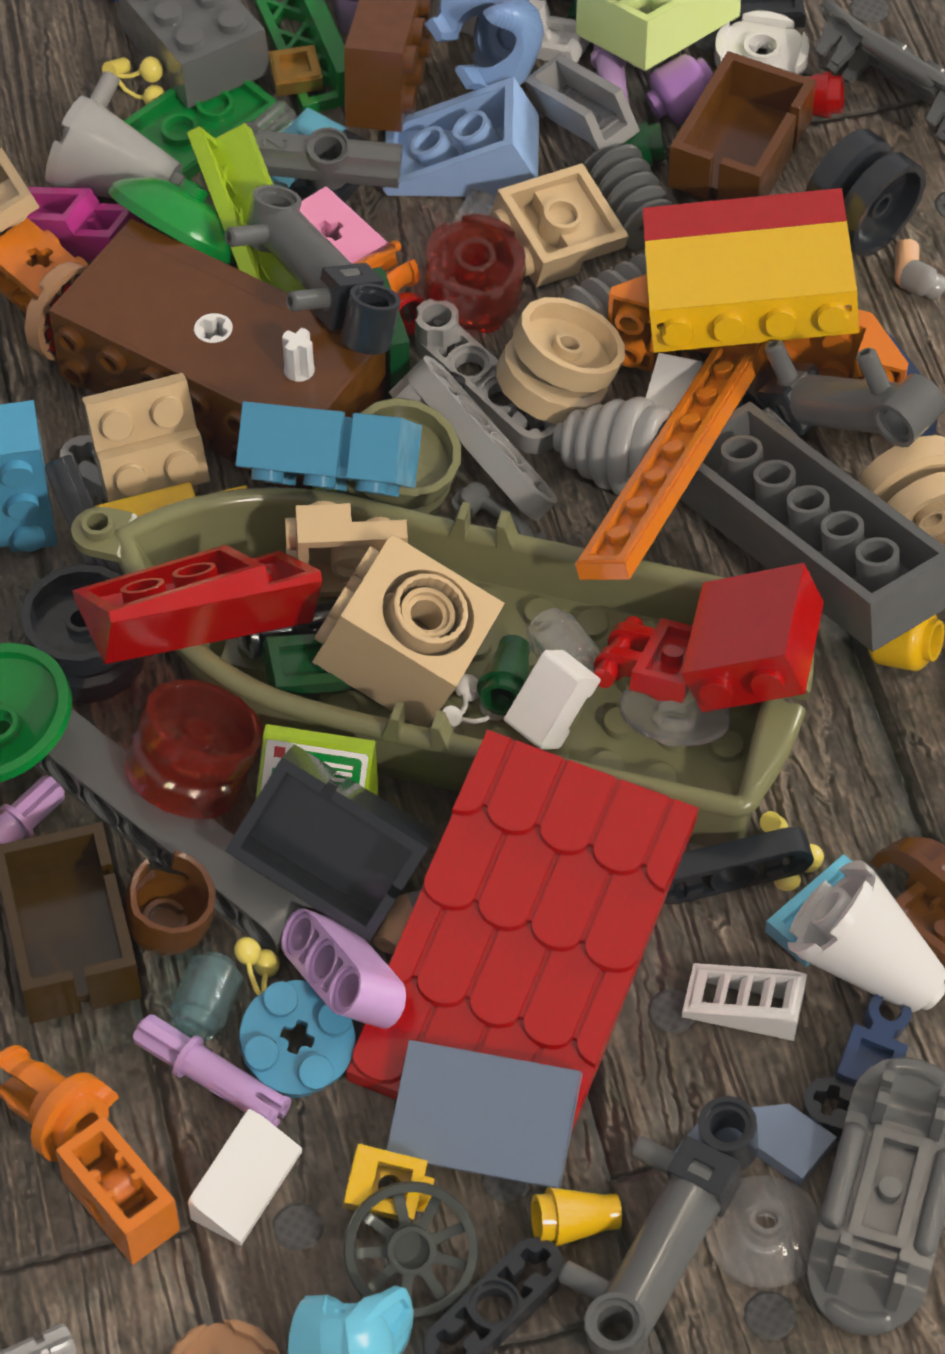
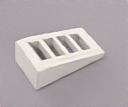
(756, 1019)

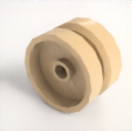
(559, 359)
(913, 482)

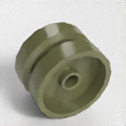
(437, 459)

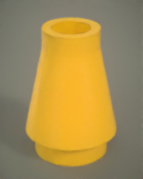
(573, 1215)

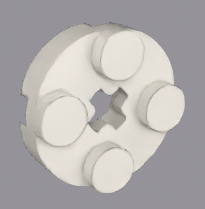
(769, 31)

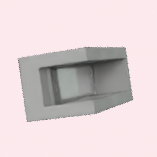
(582, 103)

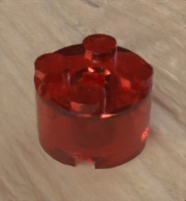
(476, 269)

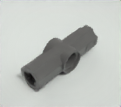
(353, 160)

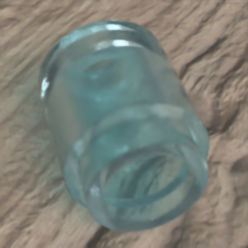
(205, 995)

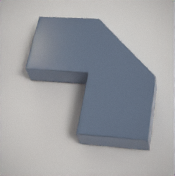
(785, 1141)

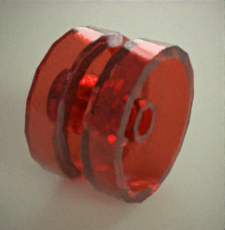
(193, 749)

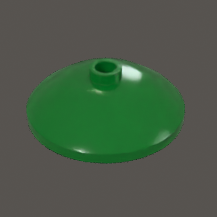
(176, 211)
(32, 707)

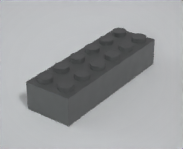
(799, 507)

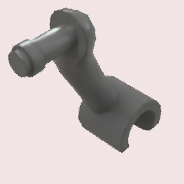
(480, 498)

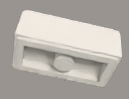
(243, 1178)

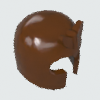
(170, 910)

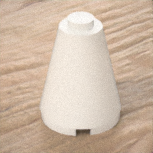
(867, 940)

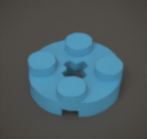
(266, 1052)

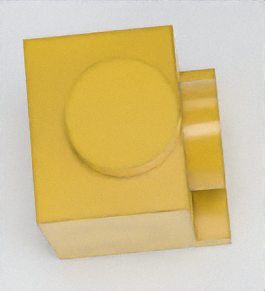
(374, 1164)

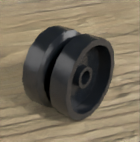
(876, 185)
(57, 628)

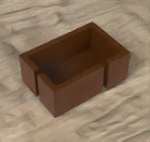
(385, 62)
(741, 130)

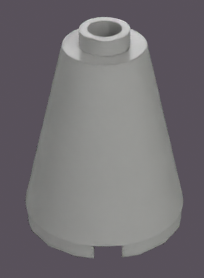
(103, 150)

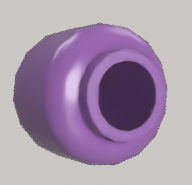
(678, 87)

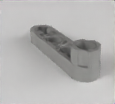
(438, 332)
(438, 389)

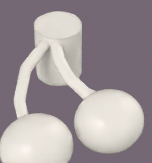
(468, 692)

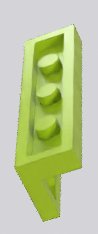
(232, 171)

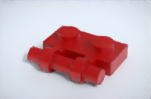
(646, 656)

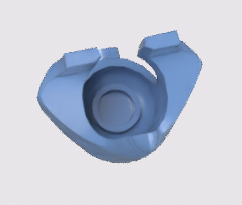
(505, 38)

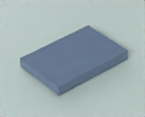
(485, 1114)

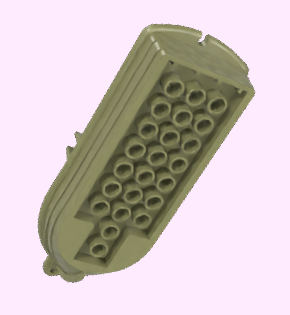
(526, 574)

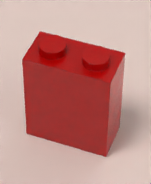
(753, 638)

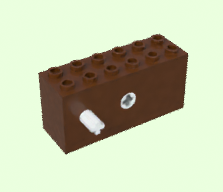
(169, 310)

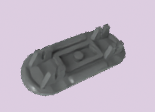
(862, 47)
(883, 1200)

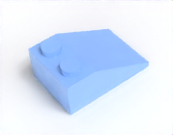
(469, 143)

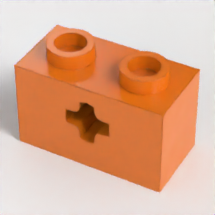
(26, 258)
(118, 1190)

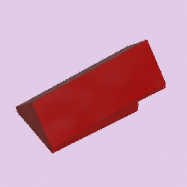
(197, 602)

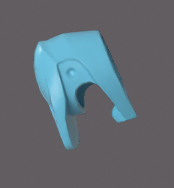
(372, 1326)

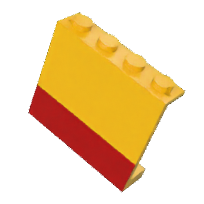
(749, 270)

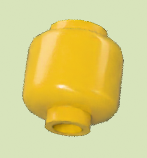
(913, 648)

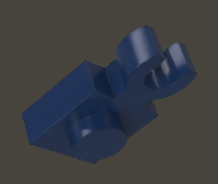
(874, 1043)

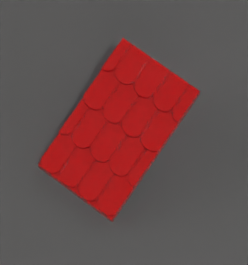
(530, 915)

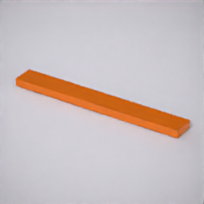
(670, 463)

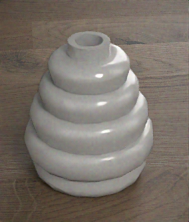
(609, 439)

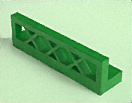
(322, 33)

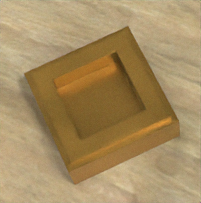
(295, 70)

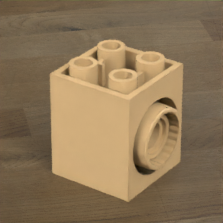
(405, 630)

